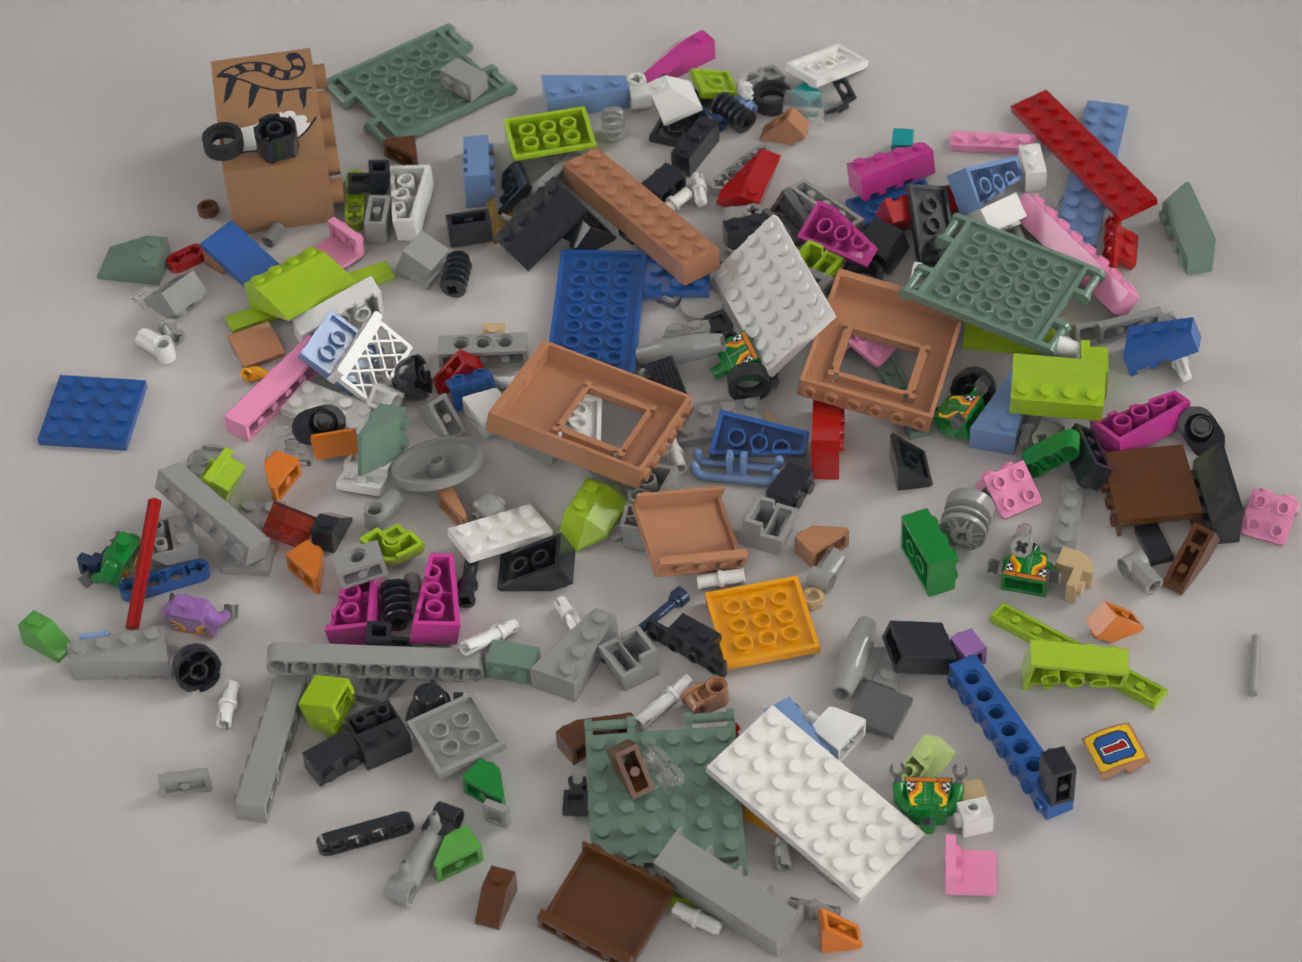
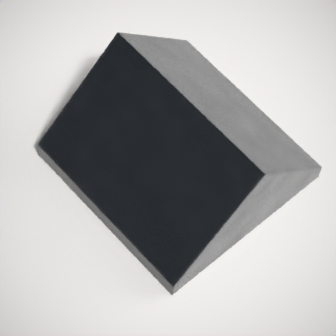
(908, 464)

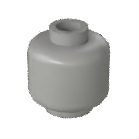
(488, 505)

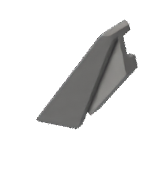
(1117, 327)

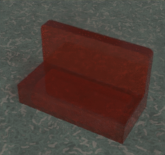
(288, 524)

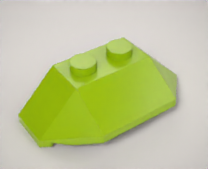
(593, 512)

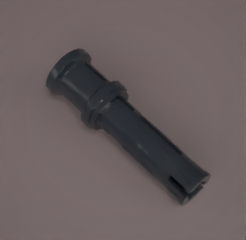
(468, 585)

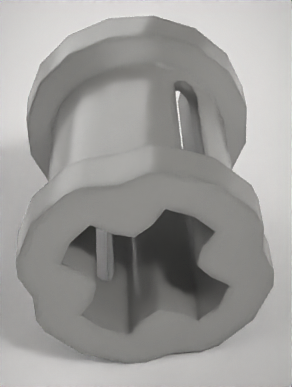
(178, 333)

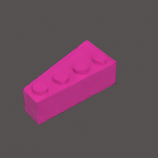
(890, 169)
(1142, 423)
(438, 607)
(353, 611)

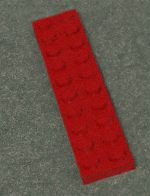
(1084, 155)

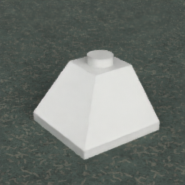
(674, 98)

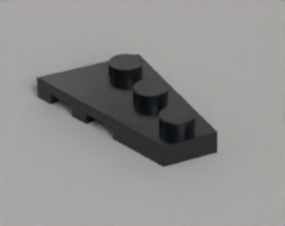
(515, 187)

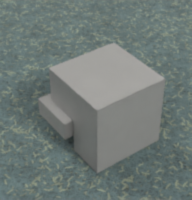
(422, 260)
(768, 525)
(631, 658)

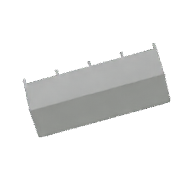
(728, 894)

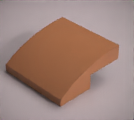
(256, 345)

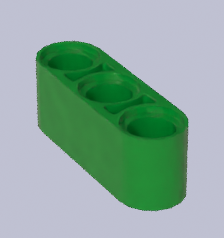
(1052, 452)

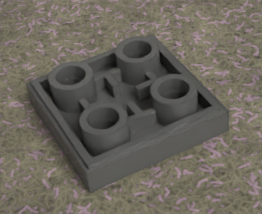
(882, 709)

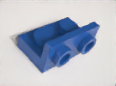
(469, 384)

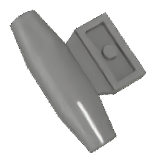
(684, 342)
(862, 661)

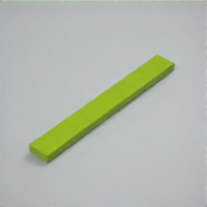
(251, 317)
(1029, 628)

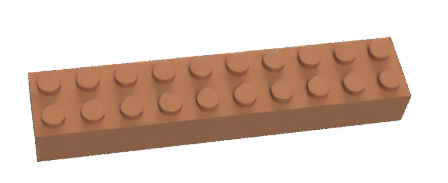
(641, 216)

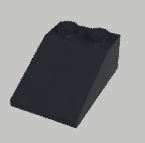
(538, 566)

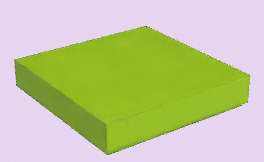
(712, 82)

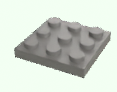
(456, 735)

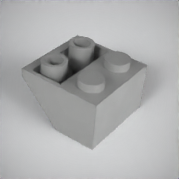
(175, 541)

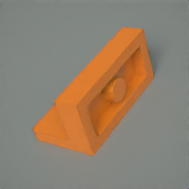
(335, 443)

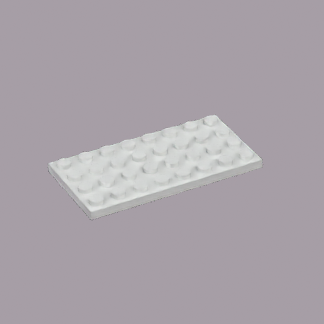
(773, 295)
(815, 803)

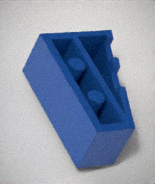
(1159, 342)

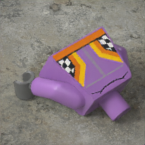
(196, 615)

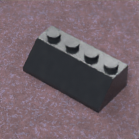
(540, 223)
(588, 233)
(1218, 494)

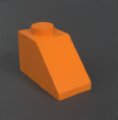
(281, 473)
(307, 565)
(1113, 622)

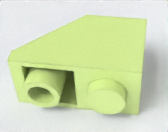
(928, 758)

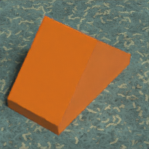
(837, 932)

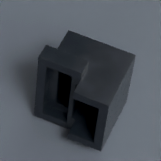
(890, 243)

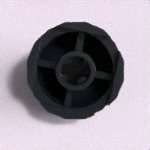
(412, 378)
(964, 382)
(196, 667)

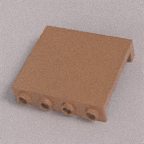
(687, 531)

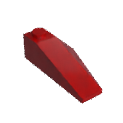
(751, 181)

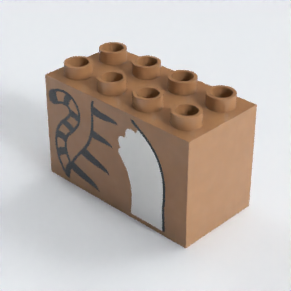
(291, 189)

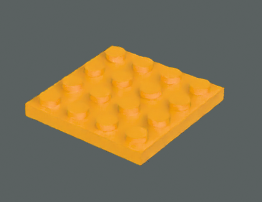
(762, 622)

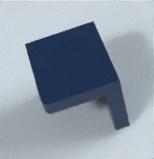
(89, 562)

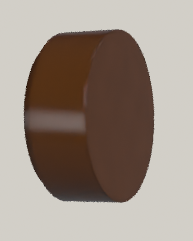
(208, 209)

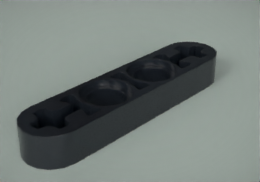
(337, 840)

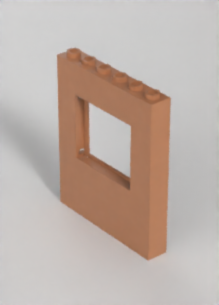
(876, 313)
(552, 388)

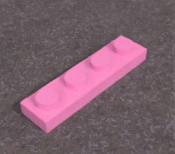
(989, 142)

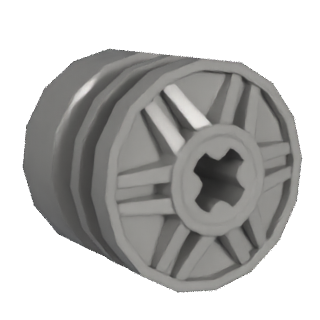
(967, 518)

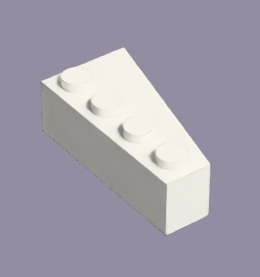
(410, 197)
(351, 304)

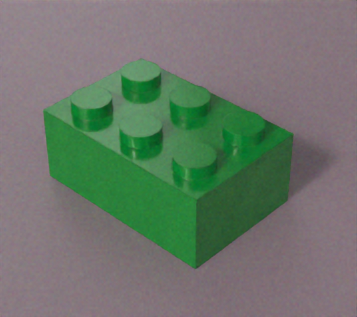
(928, 552)

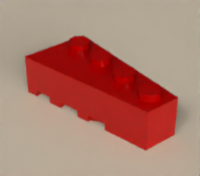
(826, 440)

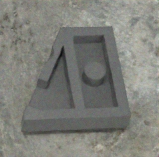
(377, 690)

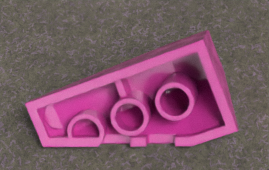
(683, 56)
(837, 234)

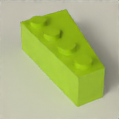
(1074, 665)

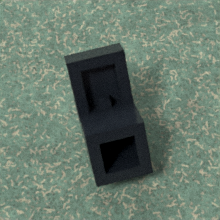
(375, 182)
(380, 635)

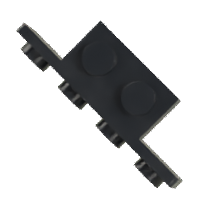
(690, 640)

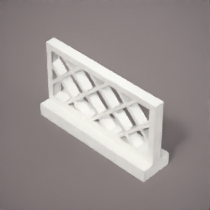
(358, 346)

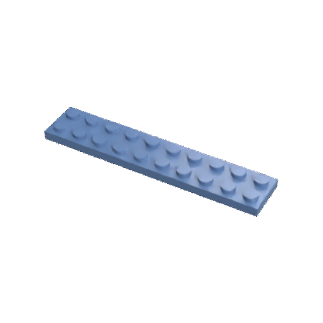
(1079, 204)

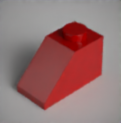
(460, 363)

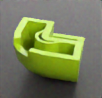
(395, 544)

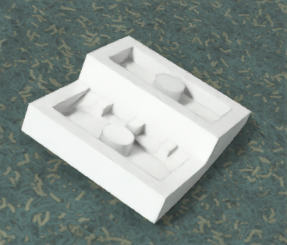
(369, 484)

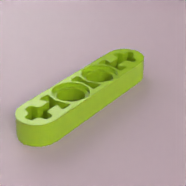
(351, 201)

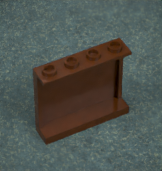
(1150, 487)
(607, 906)

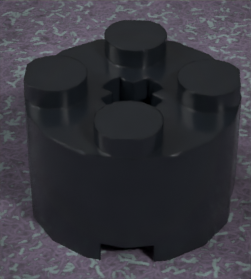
(276, 138)

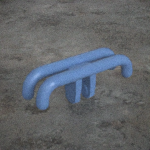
(735, 470)

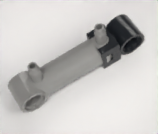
(404, 885)

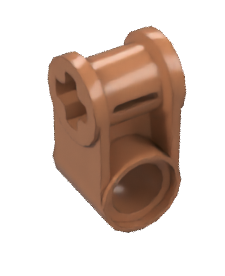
(707, 695)

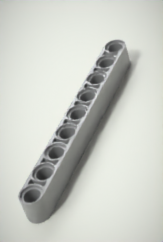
(374, 662)

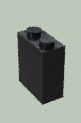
(919, 647)

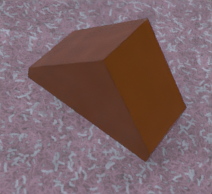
(401, 150)

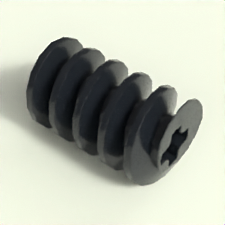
(737, 115)
(456, 274)
(396, 603)

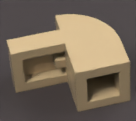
(1075, 570)

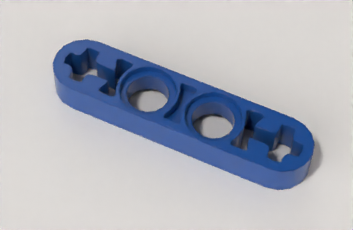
(167, 584)

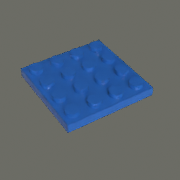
(92, 412)

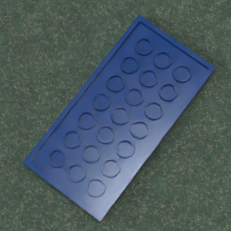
(600, 304)

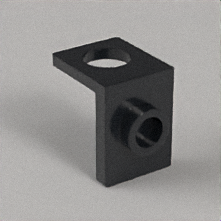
(846, 98)

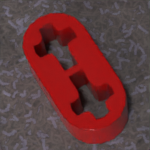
(185, 258)

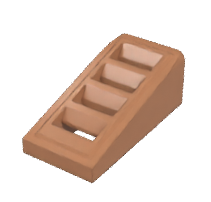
(450, 504)

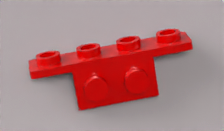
(1119, 244)

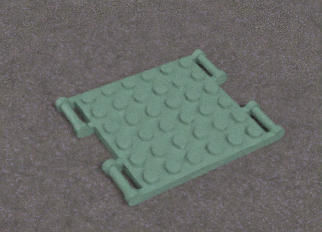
(405, 87)
(1002, 283)
(645, 825)

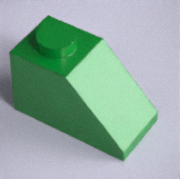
(484, 782)

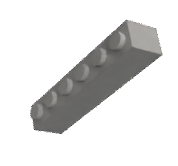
(212, 513)

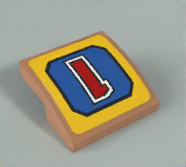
(1115, 750)

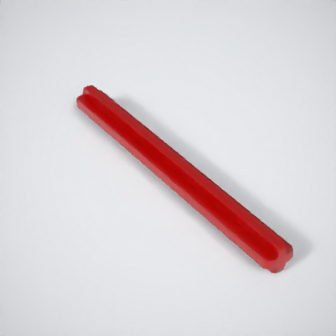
(143, 564)

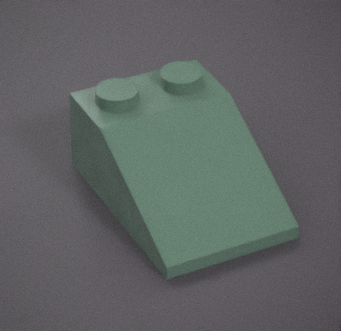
(137, 261)
(382, 438)

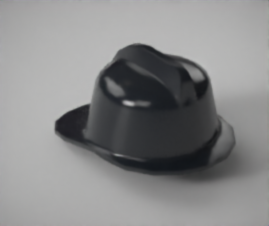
(317, 420)
(1200, 429)
(426, 698)

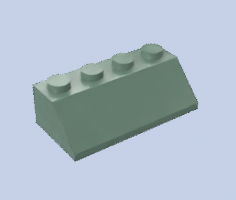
(1188, 230)

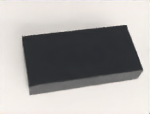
(1154, 544)

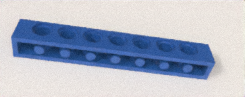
(1002, 728)

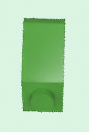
(44, 636)
(457, 853)

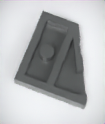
(790, 206)

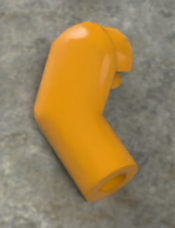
(253, 373)

